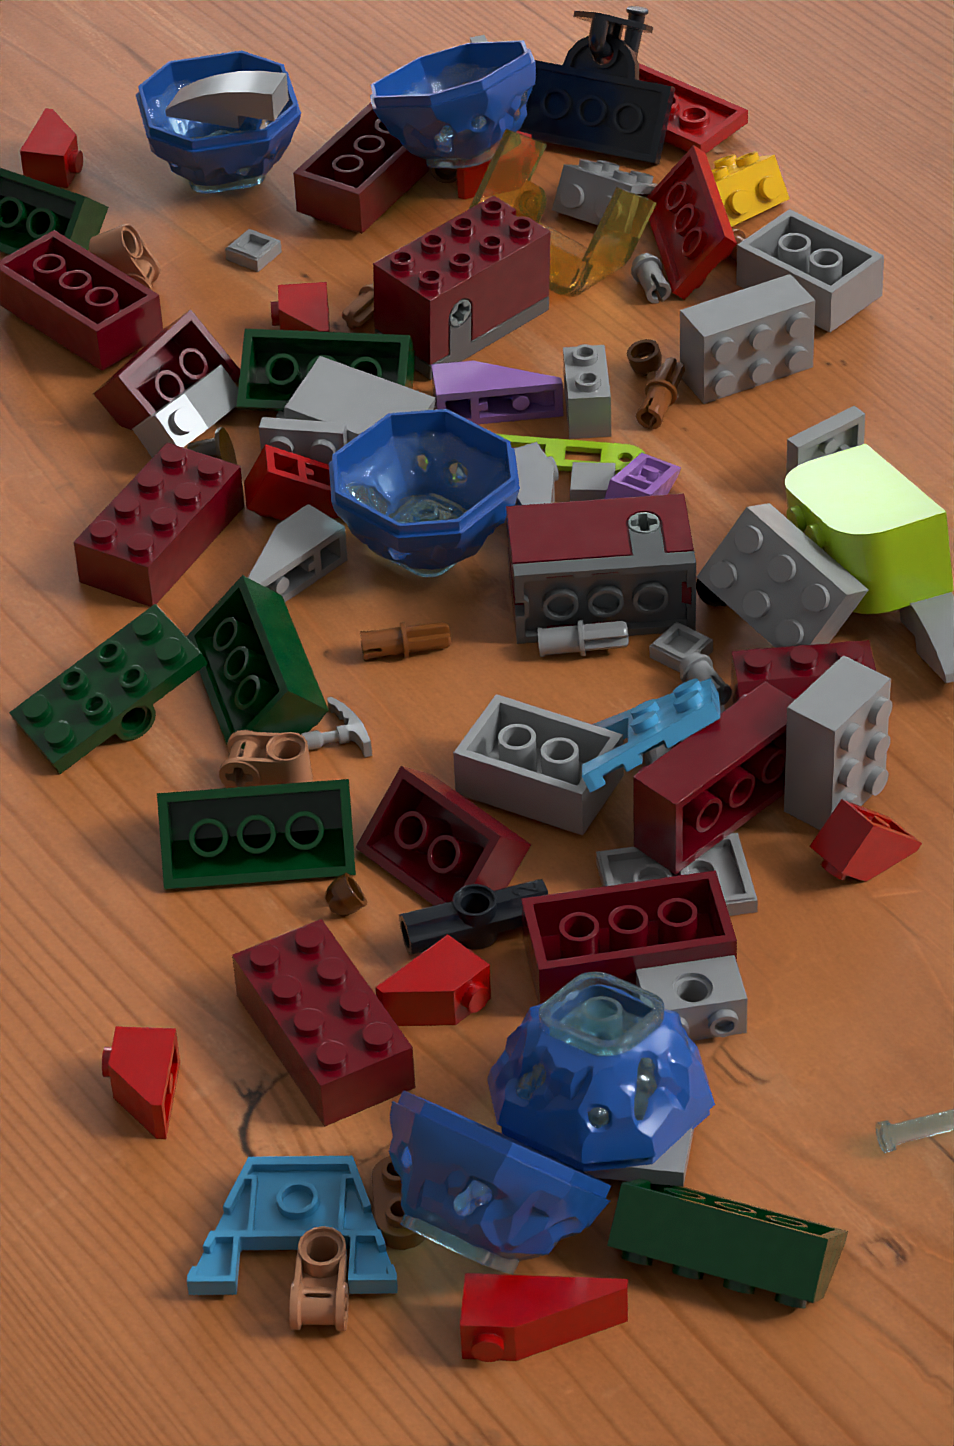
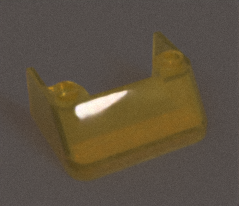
(571, 264)

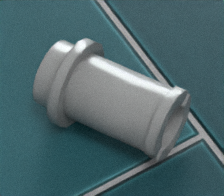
(648, 272)
(701, 668)

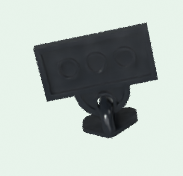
(598, 95)

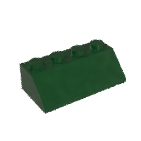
(37, 208)
(280, 360)
(256, 664)
(256, 834)
(726, 1240)

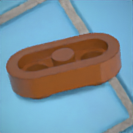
(387, 1207)

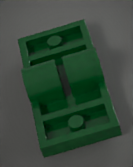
(109, 690)

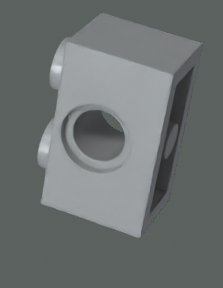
(587, 391)
(703, 993)

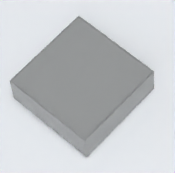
(253, 250)
(590, 480)
(677, 644)

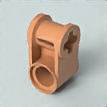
(126, 252)
(266, 759)
(320, 1287)

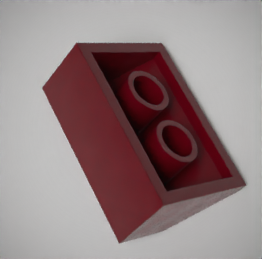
(163, 371)
(792, 667)
(439, 839)

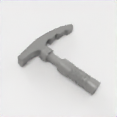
(352, 730)

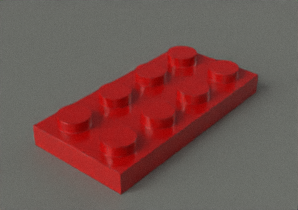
(696, 115)
(690, 223)

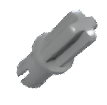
(582, 638)

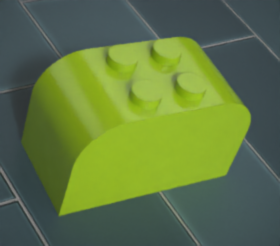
(873, 526)

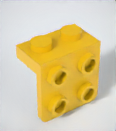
(749, 185)

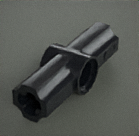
(471, 917)

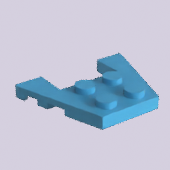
(652, 725)
(279, 1202)

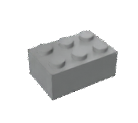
(826, 264)
(747, 338)
(781, 580)
(837, 741)
(533, 764)

